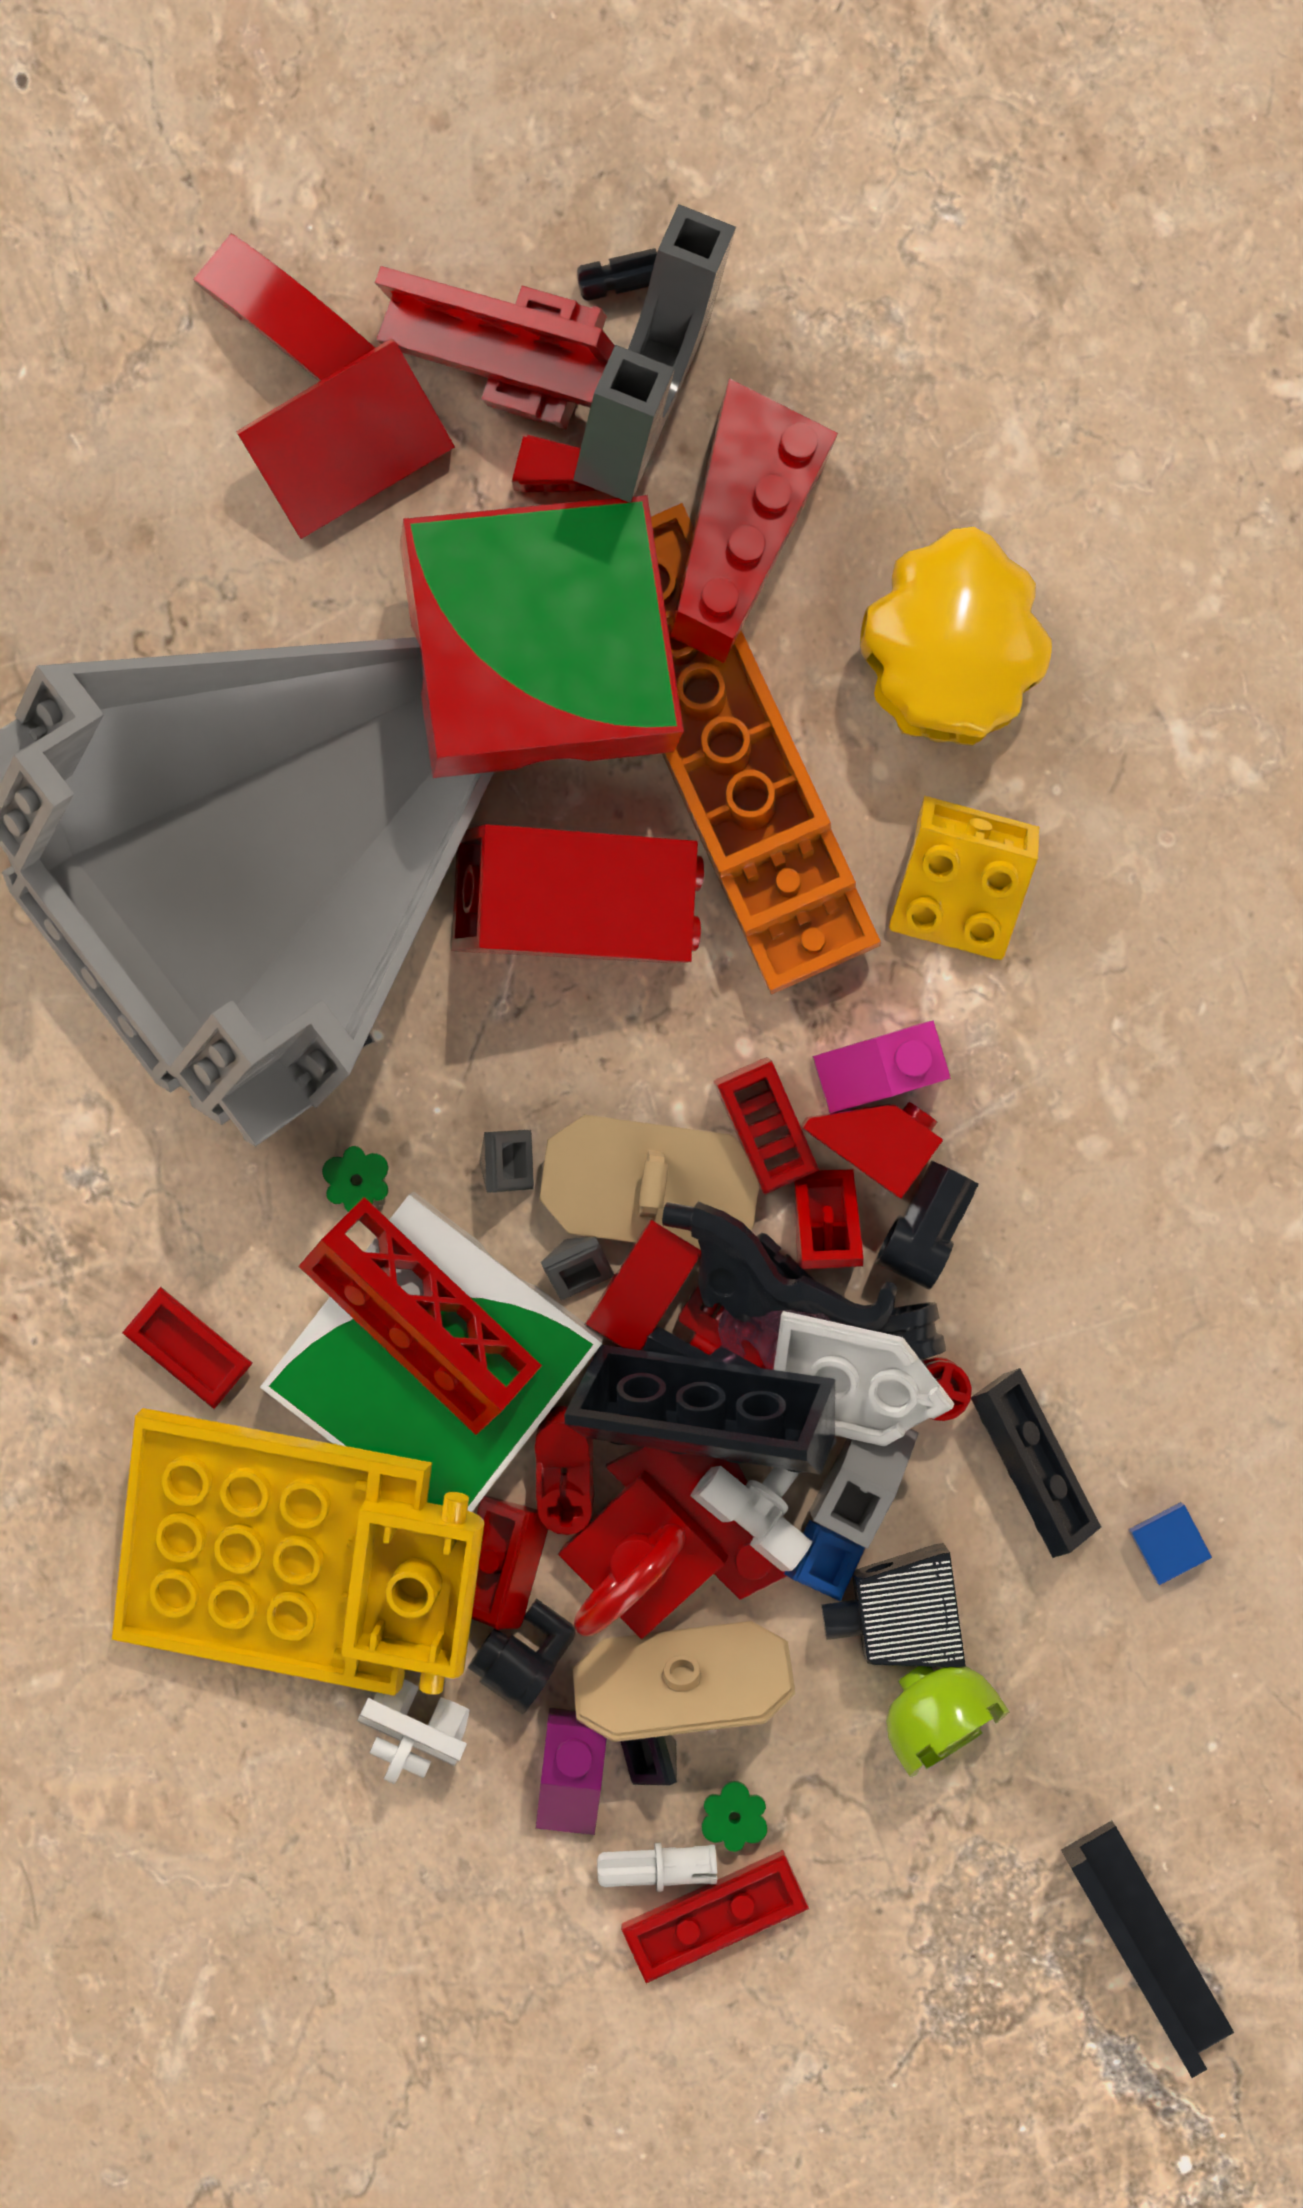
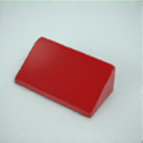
(507, 1562)

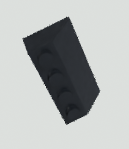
(706, 1409)

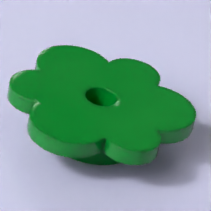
(339, 1173)
(748, 1827)

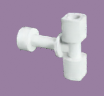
(758, 1510)

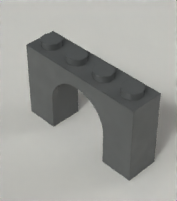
(646, 377)

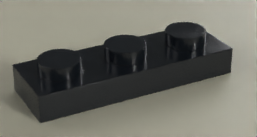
(1036, 1463)

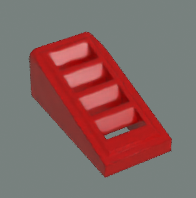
(546, 467)
(744, 1078)

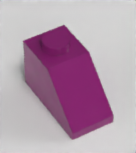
(570, 1775)

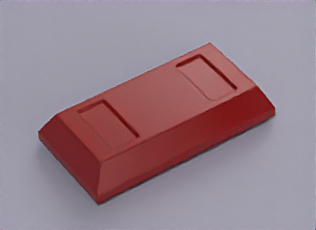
(187, 1347)

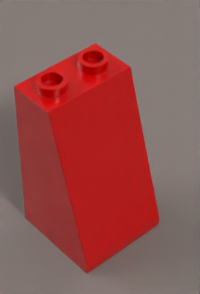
(576, 895)

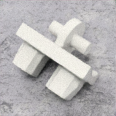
(438, 1738)

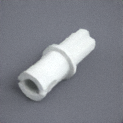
(658, 1867)

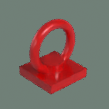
(639, 1559)

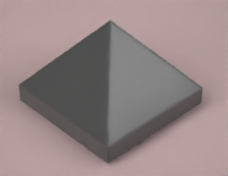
(507, 1160)
(576, 1266)

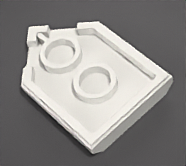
(878, 1376)

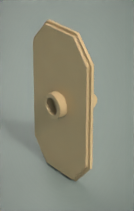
(619, 1174)
(683, 1681)

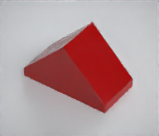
(827, 1220)

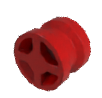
(954, 1383)

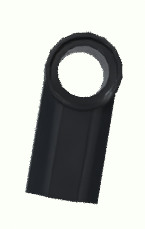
(921, 1238)

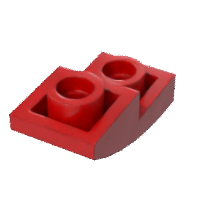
(643, 1287)

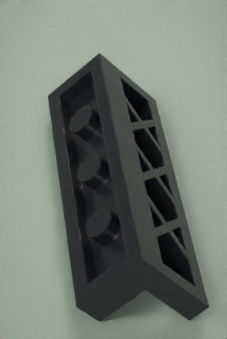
(1148, 1944)

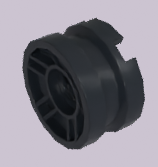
(917, 1327)

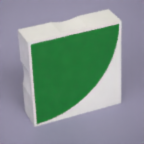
(369, 1401)

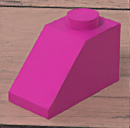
(881, 1067)

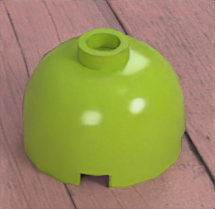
(939, 1714)

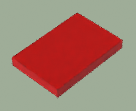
(346, 438)

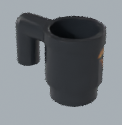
(516, 1669)

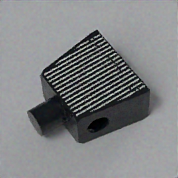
(903, 1611)

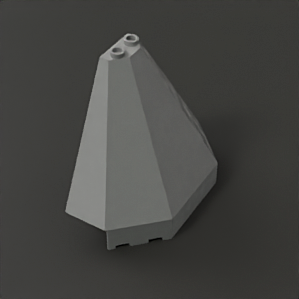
(232, 855)

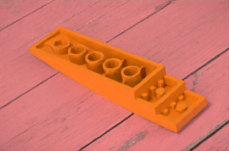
(756, 802)

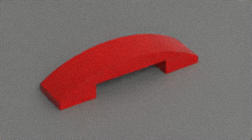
(280, 309)

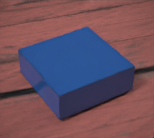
(1170, 1543)
(827, 1562)

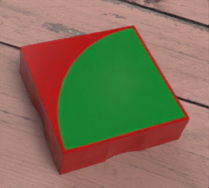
(540, 635)

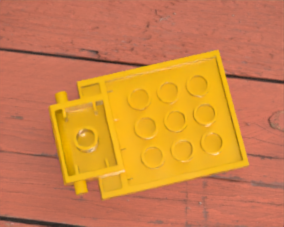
(293, 1556)

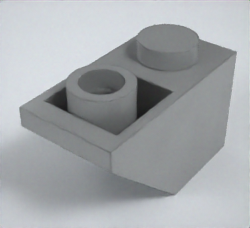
(862, 1487)

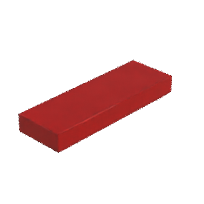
(714, 1916)

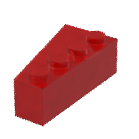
(750, 499)

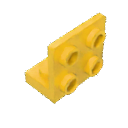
(965, 878)

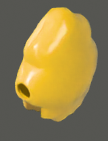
(955, 639)

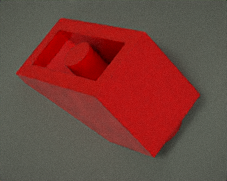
(880, 1141)

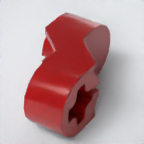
(563, 1498)

